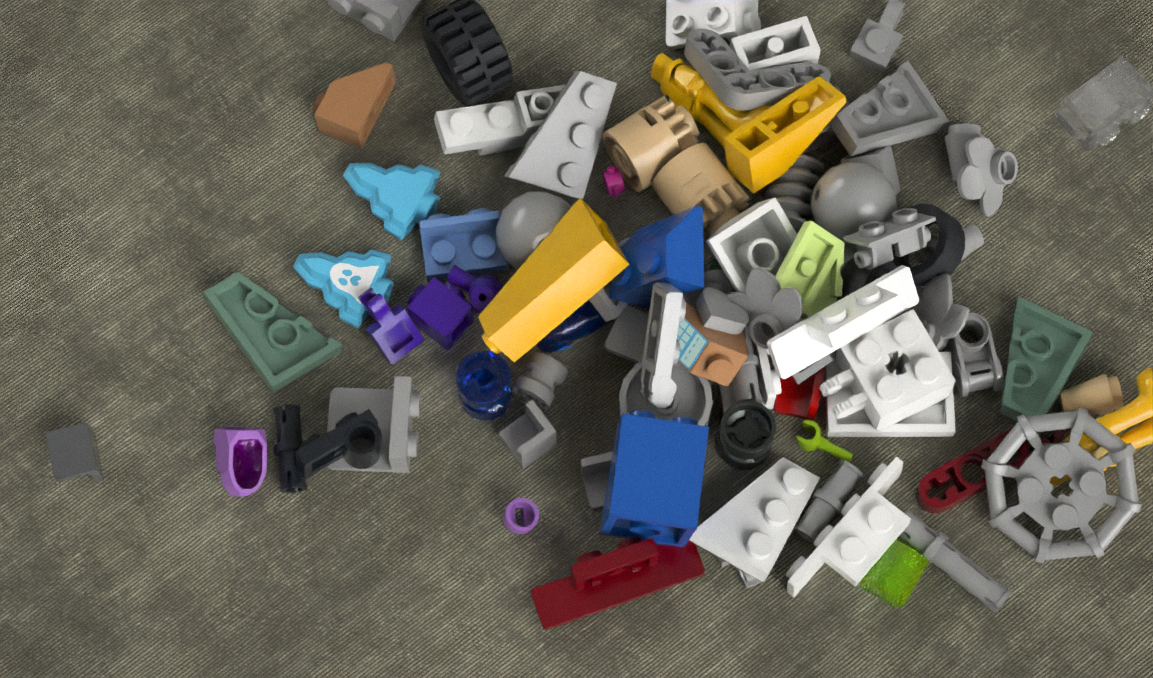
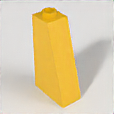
(552, 282)

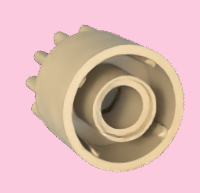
(649, 141)
(700, 180)

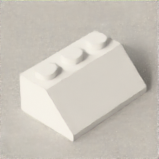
(752, 240)

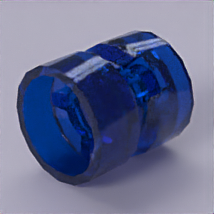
(484, 385)

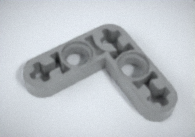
(738, 85)

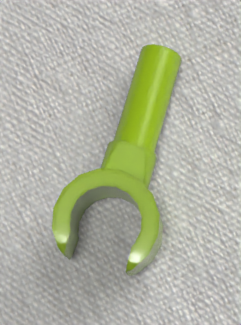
(820, 442)

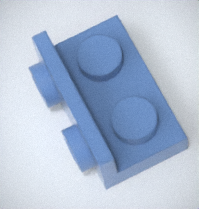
(462, 242)

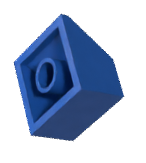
(662, 253)

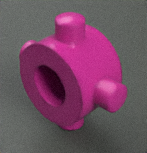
(613, 181)

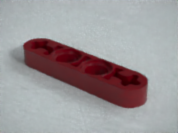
(940, 477)

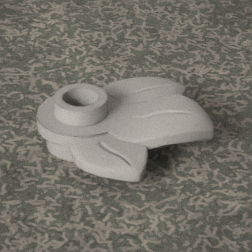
(986, 174)
(768, 306)
(937, 311)

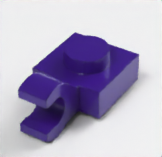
(393, 328)

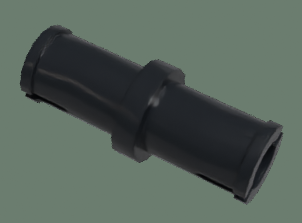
(288, 441)

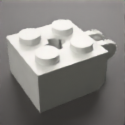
(882, 394)

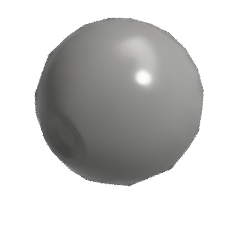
(851, 197)
(527, 223)

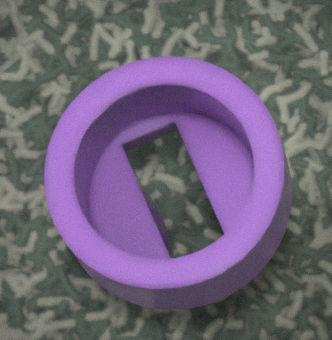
(529, 516)

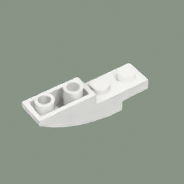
(495, 125)

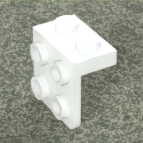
(724, 17)

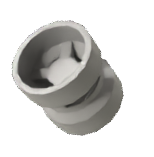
(540, 380)

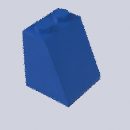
(655, 479)

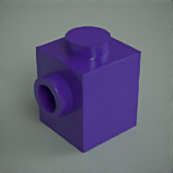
(440, 311)

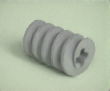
(795, 190)

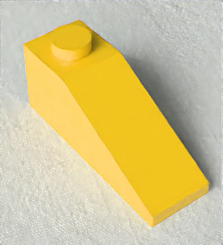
(778, 136)

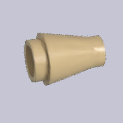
(1097, 395)

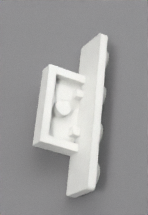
(843, 322)
(860, 536)

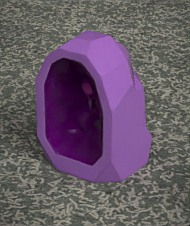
(241, 458)

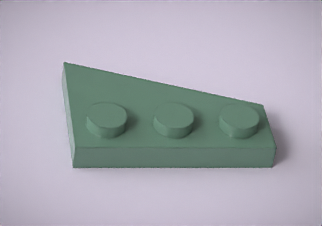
(268, 334)
(1039, 359)

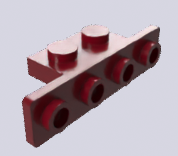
(615, 579)

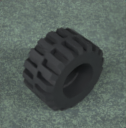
(467, 51)

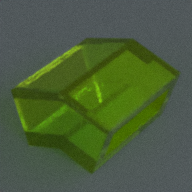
(895, 574)

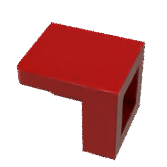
(800, 399)

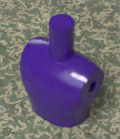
(480, 289)

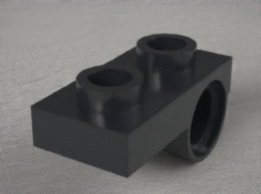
(321, 451)

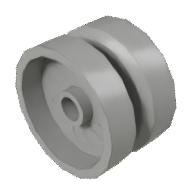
(691, 398)

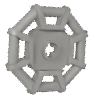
(1063, 510)

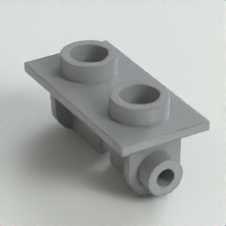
(904, 230)

